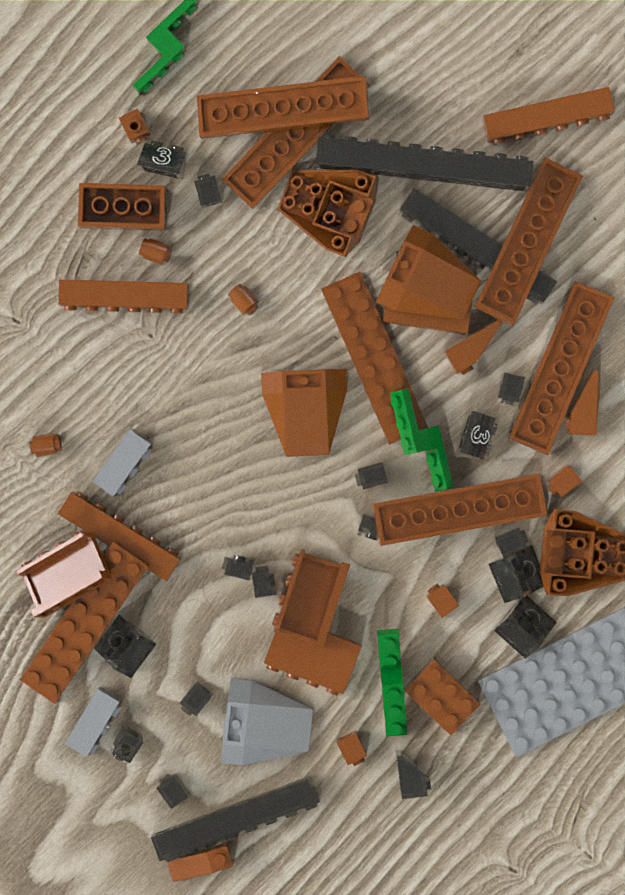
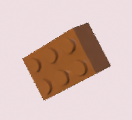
(441, 696)

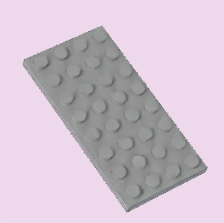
(560, 684)

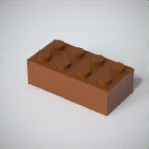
(122, 206)

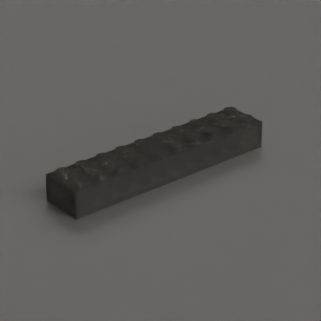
(424, 164)

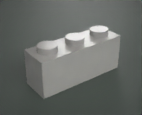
(123, 463)
(94, 722)

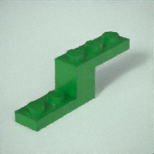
(166, 45)
(421, 440)
(392, 682)

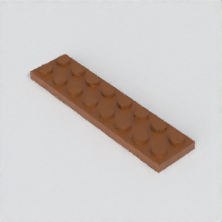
(283, 107)
(279, 151)
(528, 241)
(370, 350)
(561, 368)
(459, 509)
(83, 625)

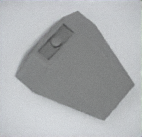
(263, 724)

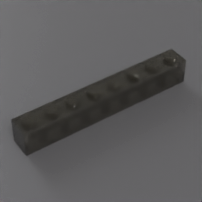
(465, 238)
(235, 818)

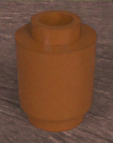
(155, 251)
(243, 299)
(45, 444)

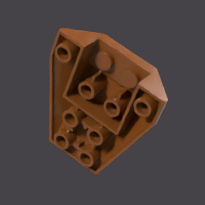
(330, 206)
(428, 279)
(305, 408)
(580, 554)

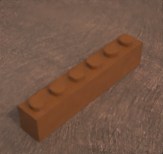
(547, 115)
(123, 294)
(111, 528)

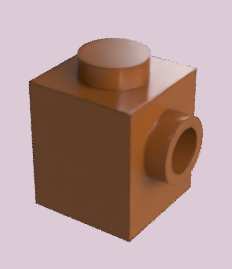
(135, 126)

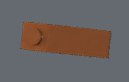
(468, 351)
(583, 415)
(201, 862)

